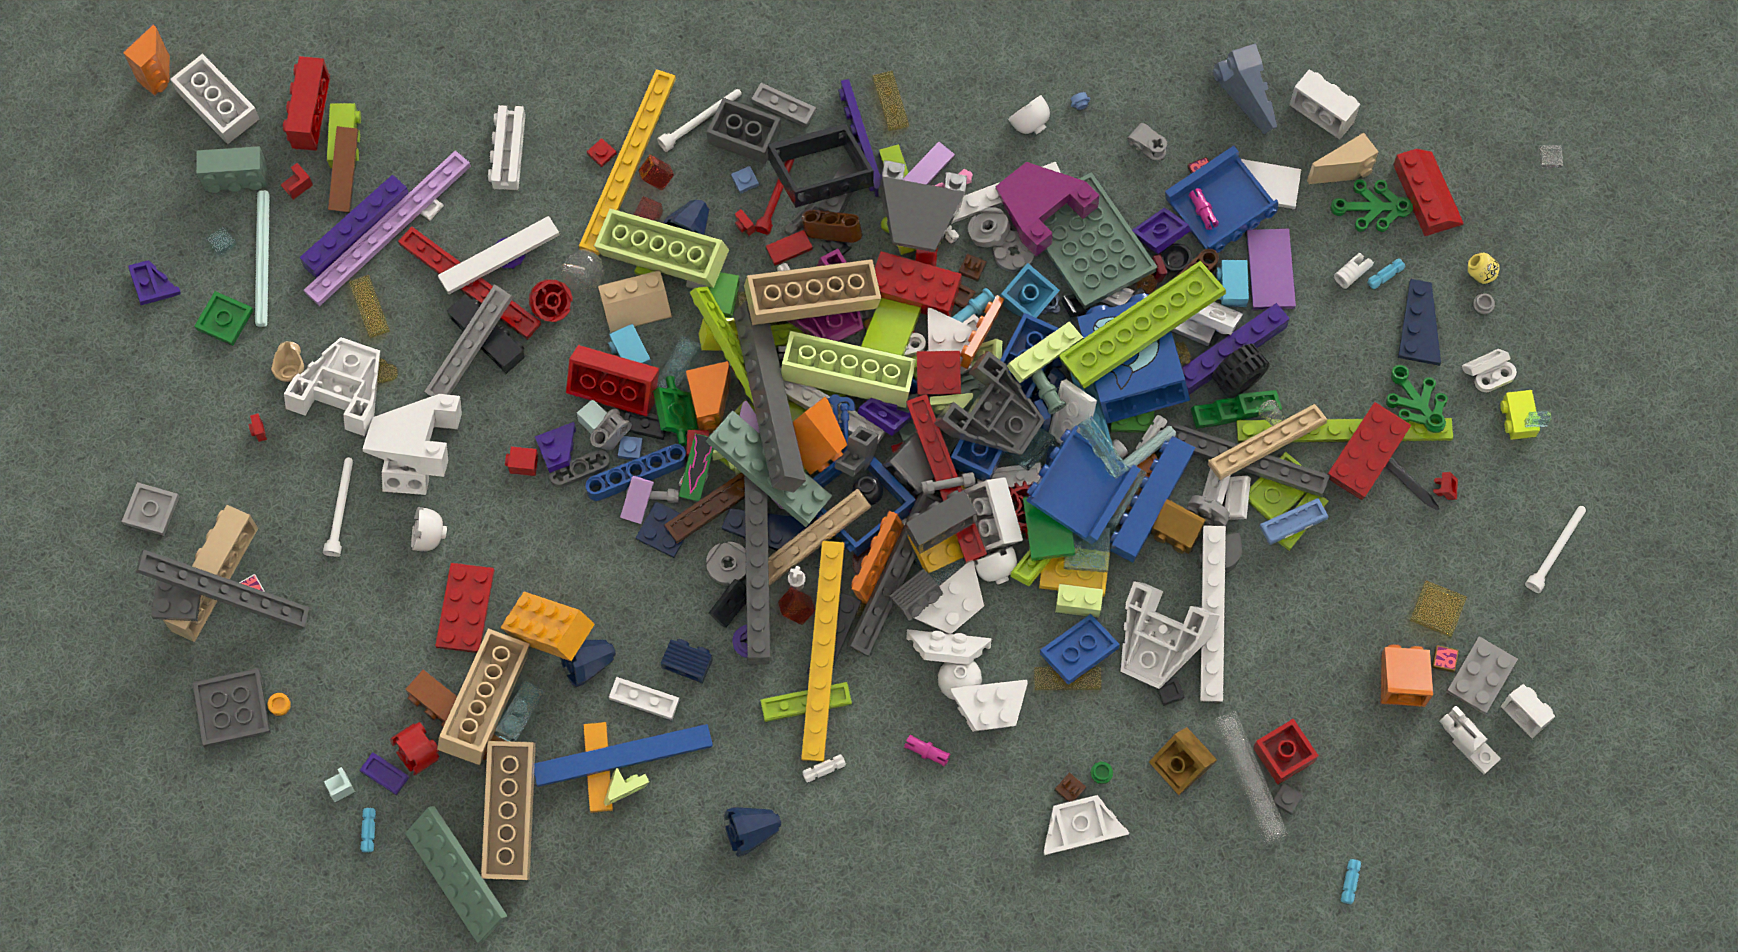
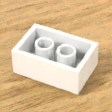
(1324, 104)
(995, 514)

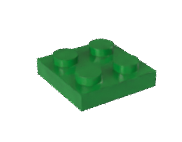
(223, 318)

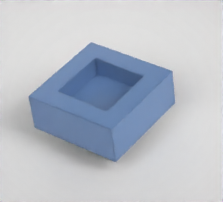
(744, 179)
(630, 448)

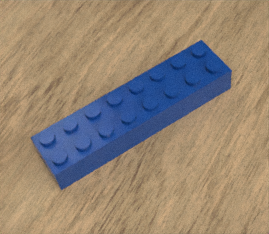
(982, 459)

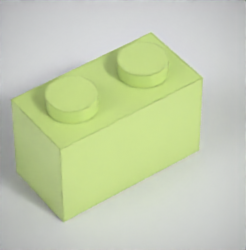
(1079, 600)

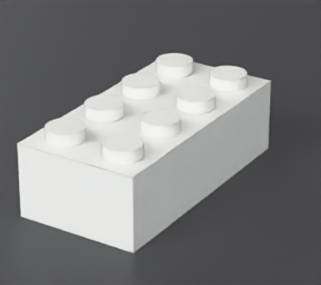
(215, 99)

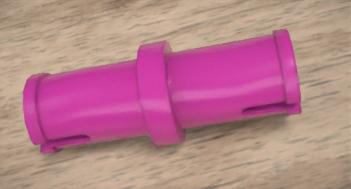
(1203, 209)
(927, 750)

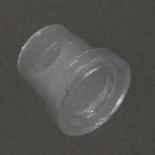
(1271, 412)

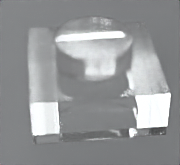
(1551, 156)

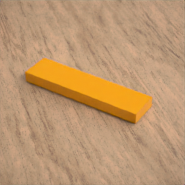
(598, 783)

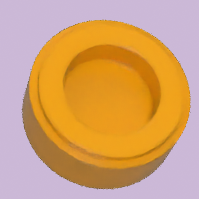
(279, 704)

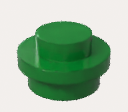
(1101, 772)

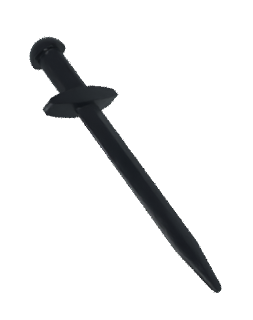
(1411, 483)

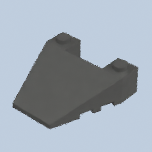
(918, 211)
(999, 416)

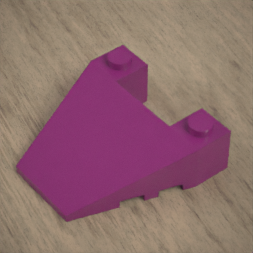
(1037, 193)
(834, 326)

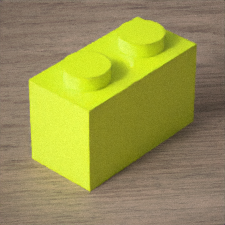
(1516, 408)

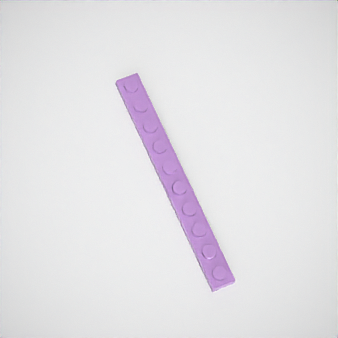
(387, 228)

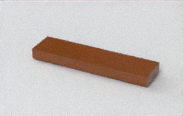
(343, 169)

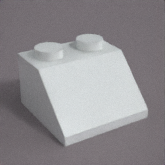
(1528, 710)

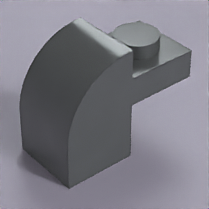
(859, 453)
(1233, 551)

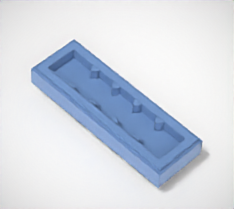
(1293, 521)

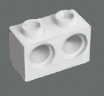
(403, 480)

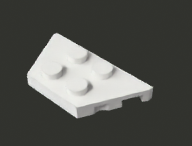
(947, 334)
(957, 604)
(948, 647)
(990, 704)
(1081, 824)

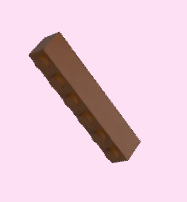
(435, 699)

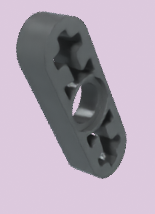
(582, 460)

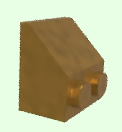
(1177, 527)
(1182, 760)

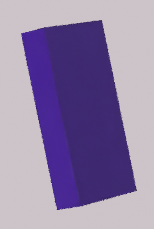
(384, 773)

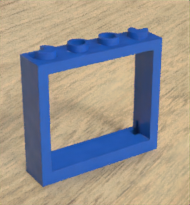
(889, 482)

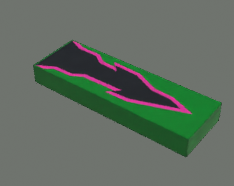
(696, 468)

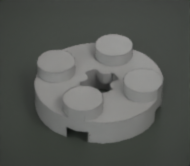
(994, 236)
(1016, 262)
(1213, 512)
(725, 552)

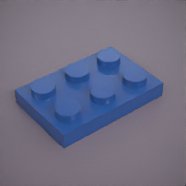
(1079, 649)

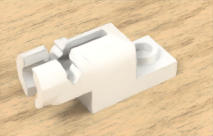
(1469, 740)

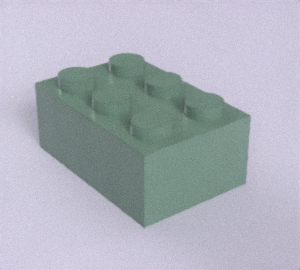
(232, 169)

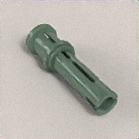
(1048, 392)

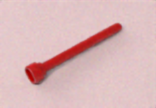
(764, 224)

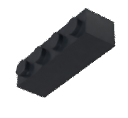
(498, 345)

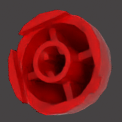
(550, 300)

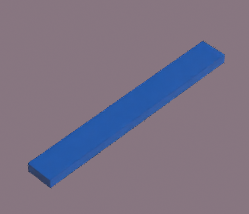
(622, 755)

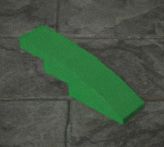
(1232, 409)

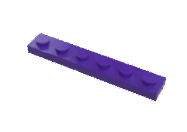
(858, 130)

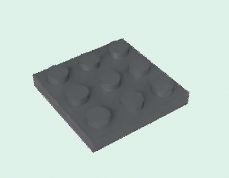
(231, 707)

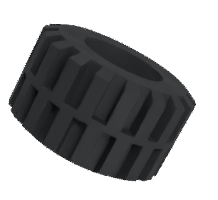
(1240, 370)

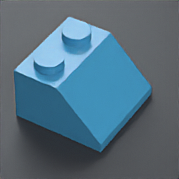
(1028, 293)

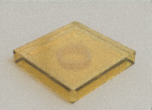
(1438, 608)

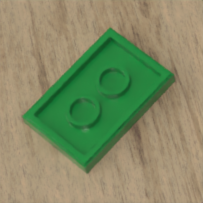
(1046, 536)

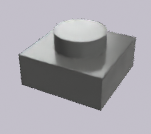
(1287, 798)

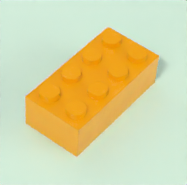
(548, 625)

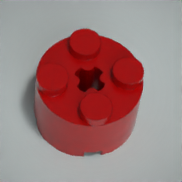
(415, 748)

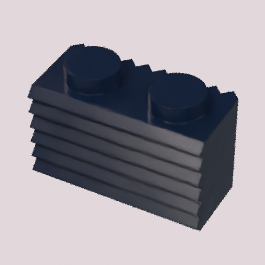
(687, 660)

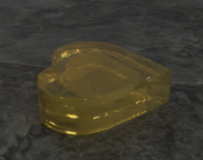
(386, 372)

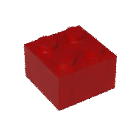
(938, 373)
(1285, 751)

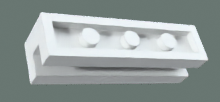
(507, 148)

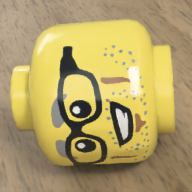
(1483, 268)

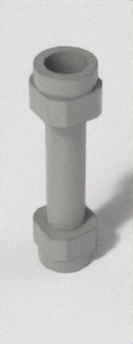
(966, 480)
(671, 495)

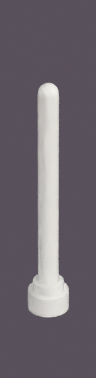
(668, 140)
(333, 544)
(1538, 579)

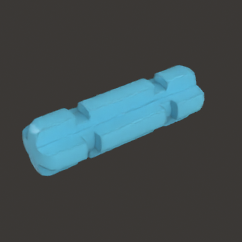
(1386, 273)
(368, 830)
(1351, 881)

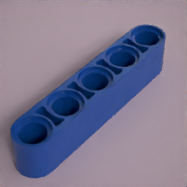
(643, 464)

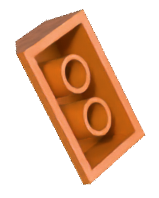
(149, 61)

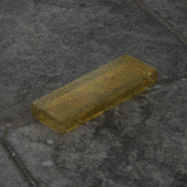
(890, 101)
(369, 306)
(1048, 679)

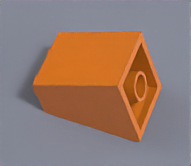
(709, 393)
(819, 437)
(1406, 676)

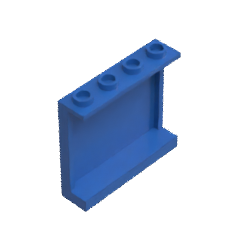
(1235, 200)
(1078, 487)

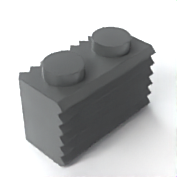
(916, 594)

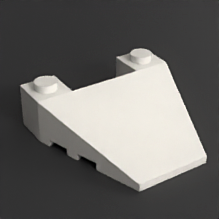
(342, 378)
(407, 431)
(1157, 644)

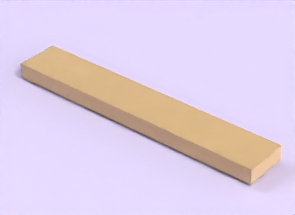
(1267, 442)
(812, 537)

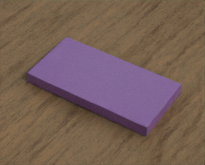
(1270, 268)

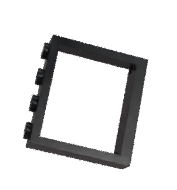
(814, 143)

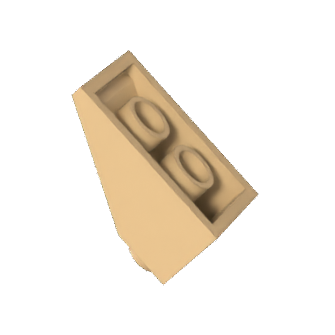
(1346, 162)

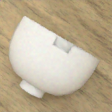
(1031, 117)
(427, 530)
(996, 565)
(958, 675)

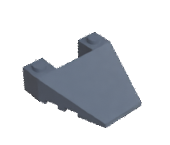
(1243, 82)

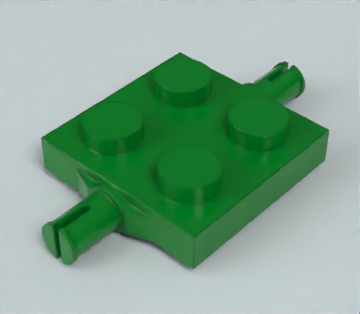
(675, 410)

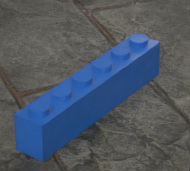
(1155, 491)

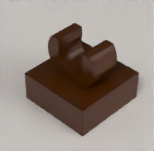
(972, 267)
(1070, 788)

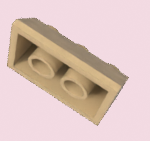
(635, 301)

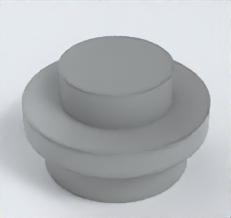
(1483, 303)

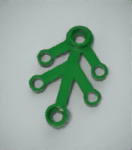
(1374, 205)
(1418, 402)

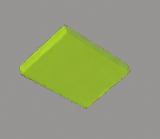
(891, 327)
(1273, 497)

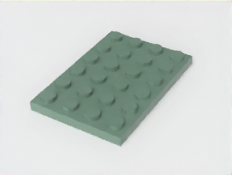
(1096, 252)

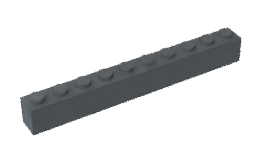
(770, 402)
(756, 574)

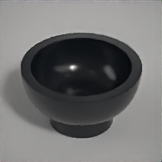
(1176, 257)
(870, 488)

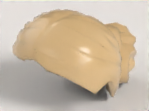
(287, 362)

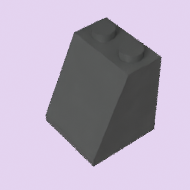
(909, 465)

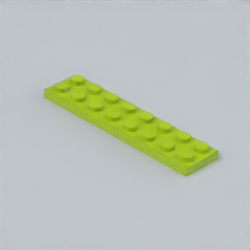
(1142, 324)

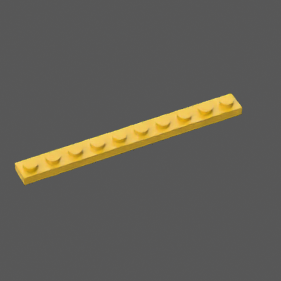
(629, 156)
(823, 651)

